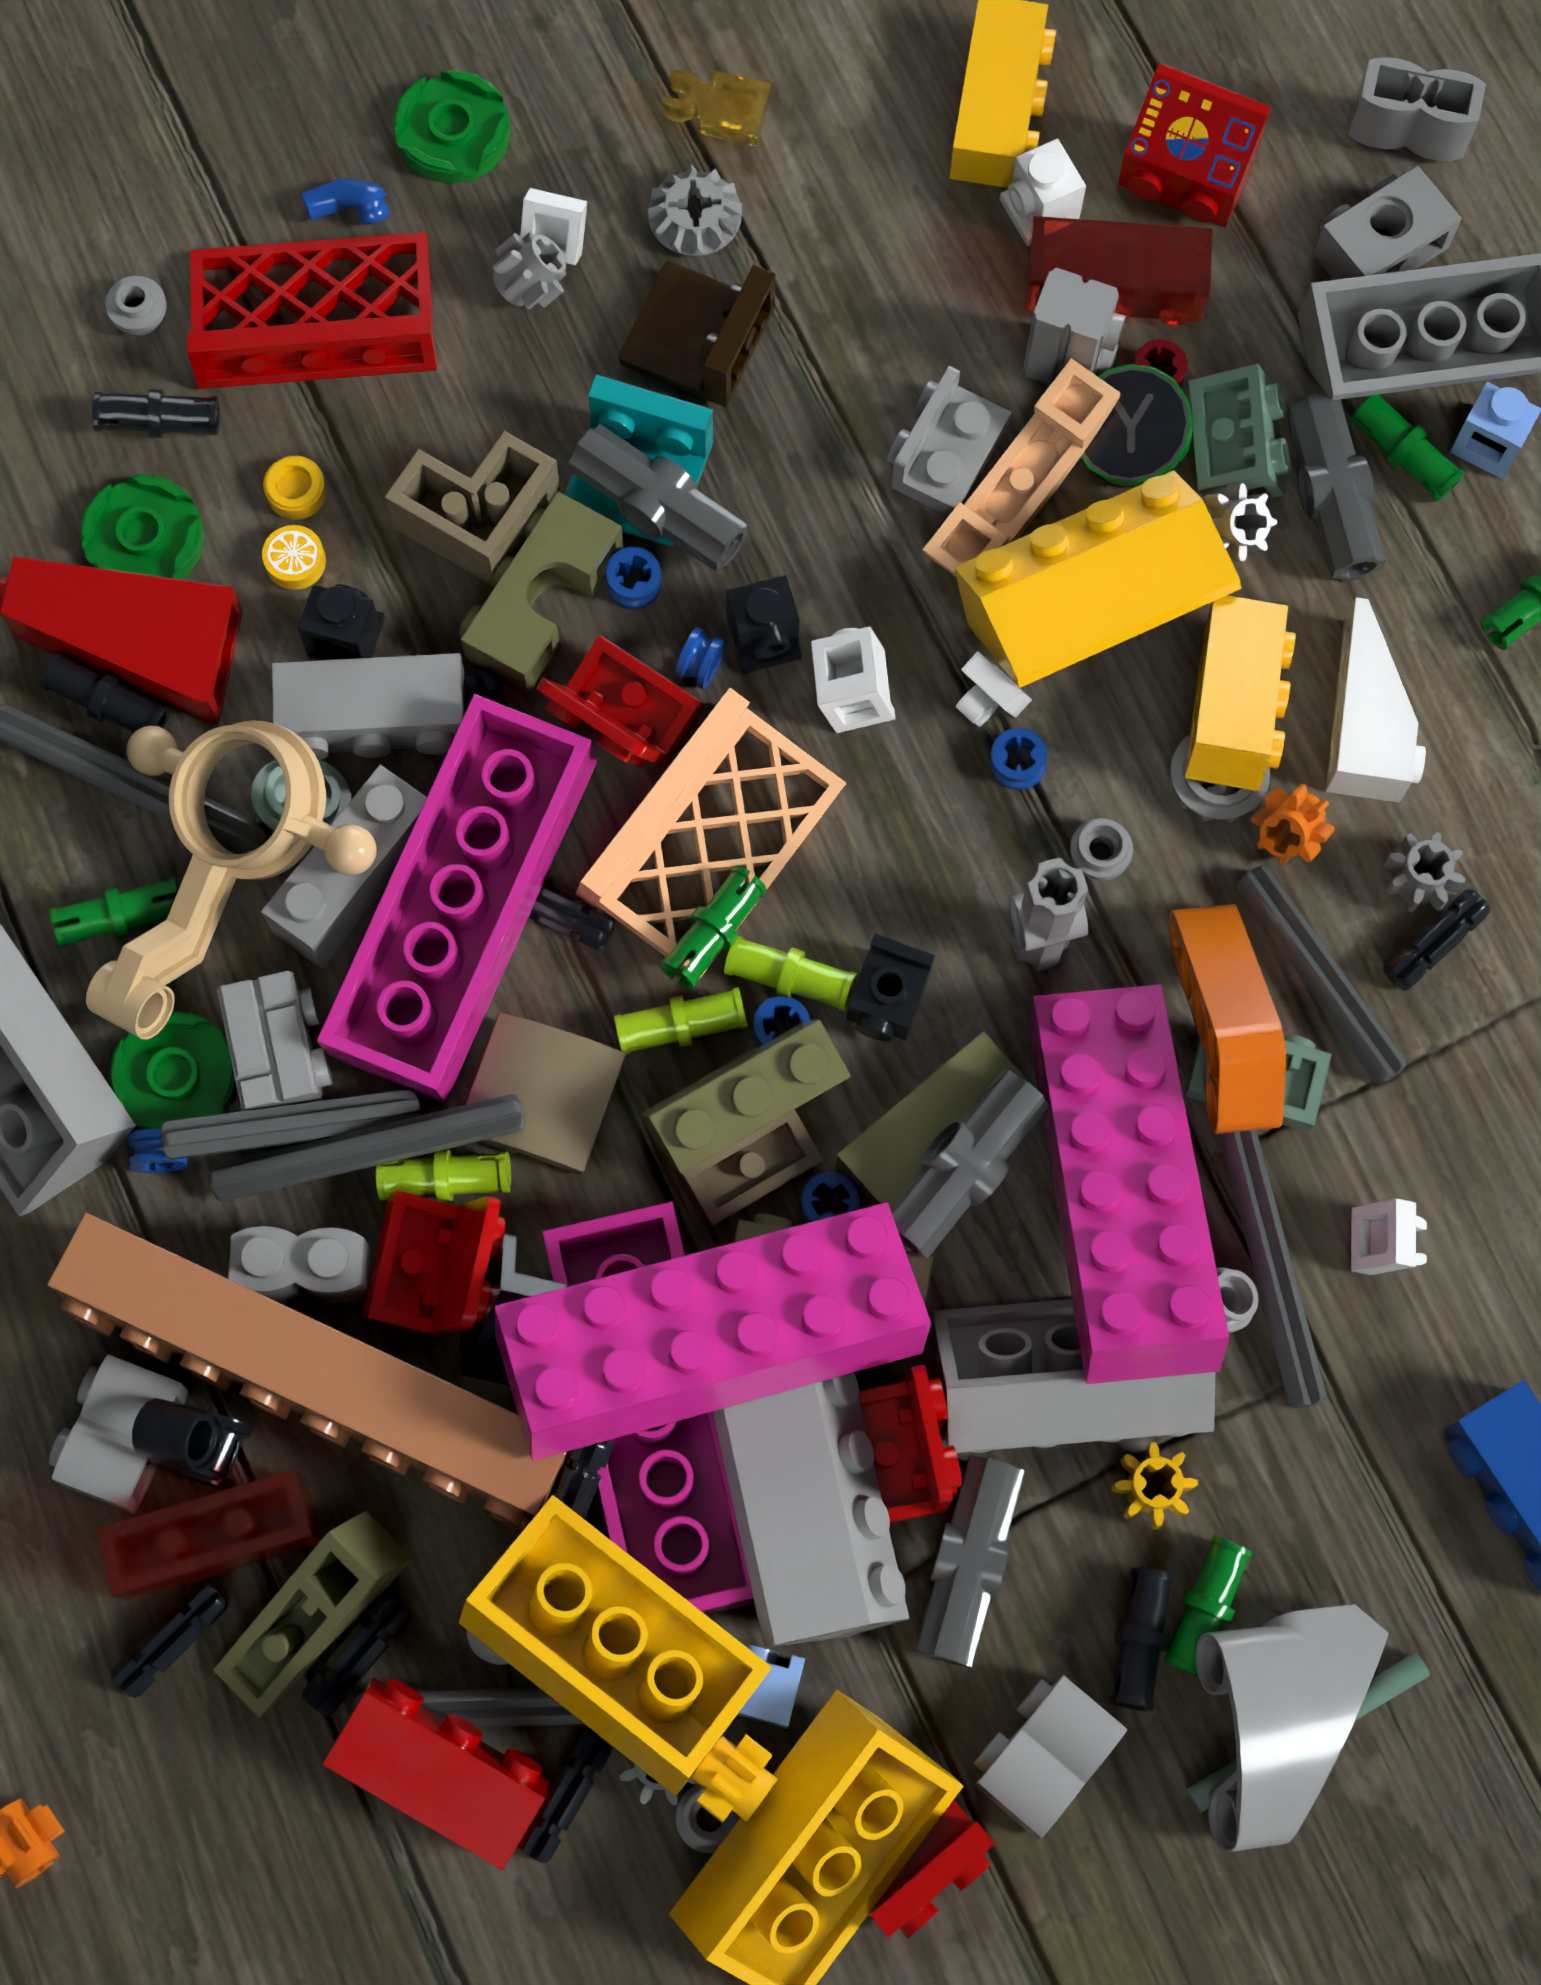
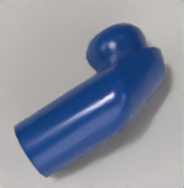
(346, 194)

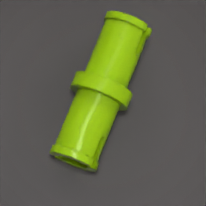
(790, 973)
(680, 1021)
(445, 1175)

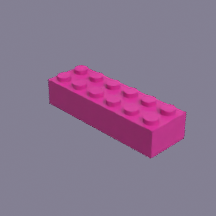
(458, 899)
(1126, 1186)
(710, 1330)
(666, 1484)

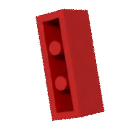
(438, 1771)

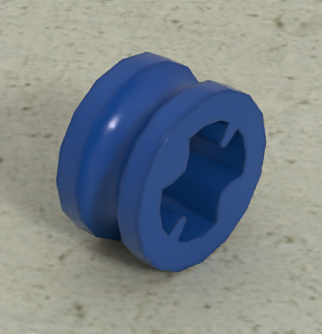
(624, 563)
(700, 658)
(1018, 778)
(765, 1016)
(149, 1153)
(831, 1183)

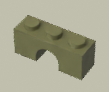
(562, 548)
(745, 1096)

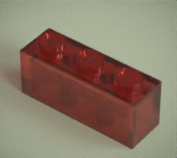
(1155, 267)
(209, 1536)

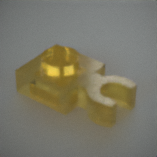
(727, 108)

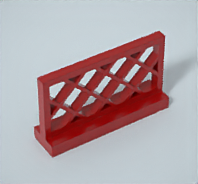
(311, 345)

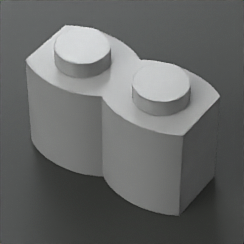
(1416, 109)
(321, 1264)
(99, 1449)
(1048, 1755)

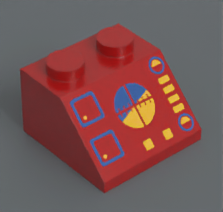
(1193, 145)

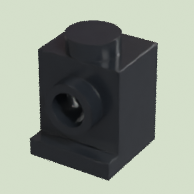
(342, 617)
(763, 623)
(896, 964)

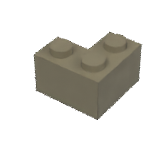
(474, 518)

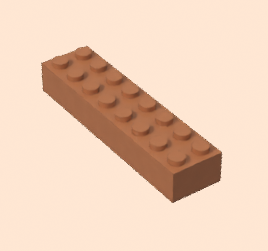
(303, 1367)

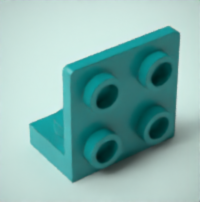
(652, 425)

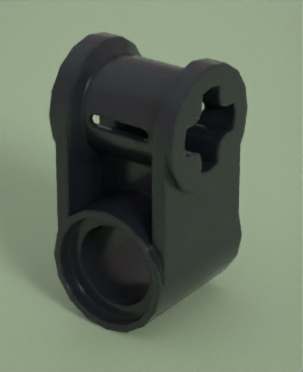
(190, 1441)

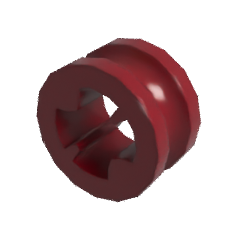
(1166, 352)

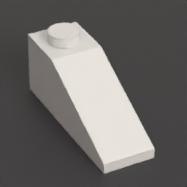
(1373, 719)

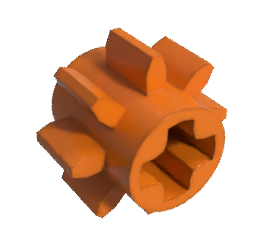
(1292, 824)
(27, 1841)

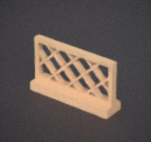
(680, 788)

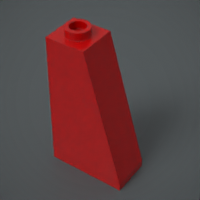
(150, 630)

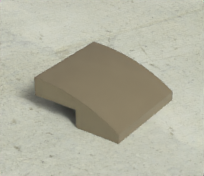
(560, 1083)
(751, 1165)

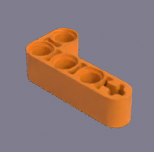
(1231, 1017)

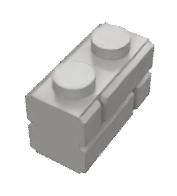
(1073, 323)
(272, 1041)

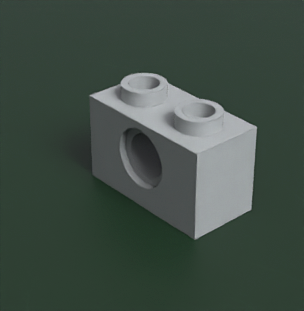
(1405, 207)

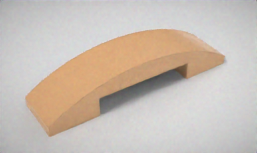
(1028, 470)

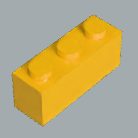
(1001, 90)
(1240, 693)

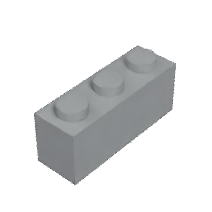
(372, 703)
(322, 907)

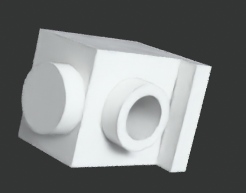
(1043, 186)
(852, 679)

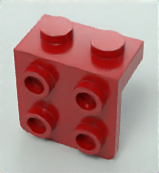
(627, 701)
(433, 1264)
(909, 1459)
(947, 1855)

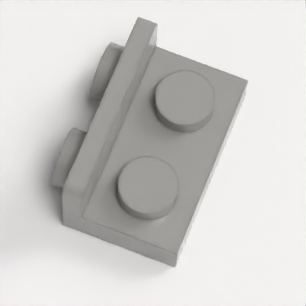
(947, 444)

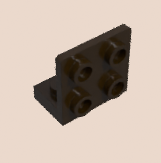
(699, 330)

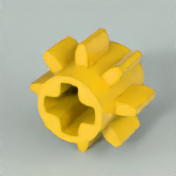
(1172, 1488)
(734, 1778)

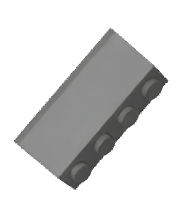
(1424, 327)
(53, 1100)
(1020, 1382)
(811, 1514)

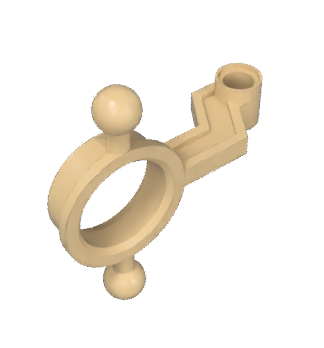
(133, 987)

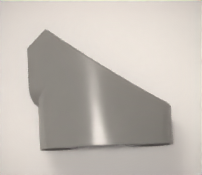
(1292, 1708)

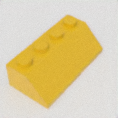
(1096, 578)
(613, 1644)
(815, 1850)

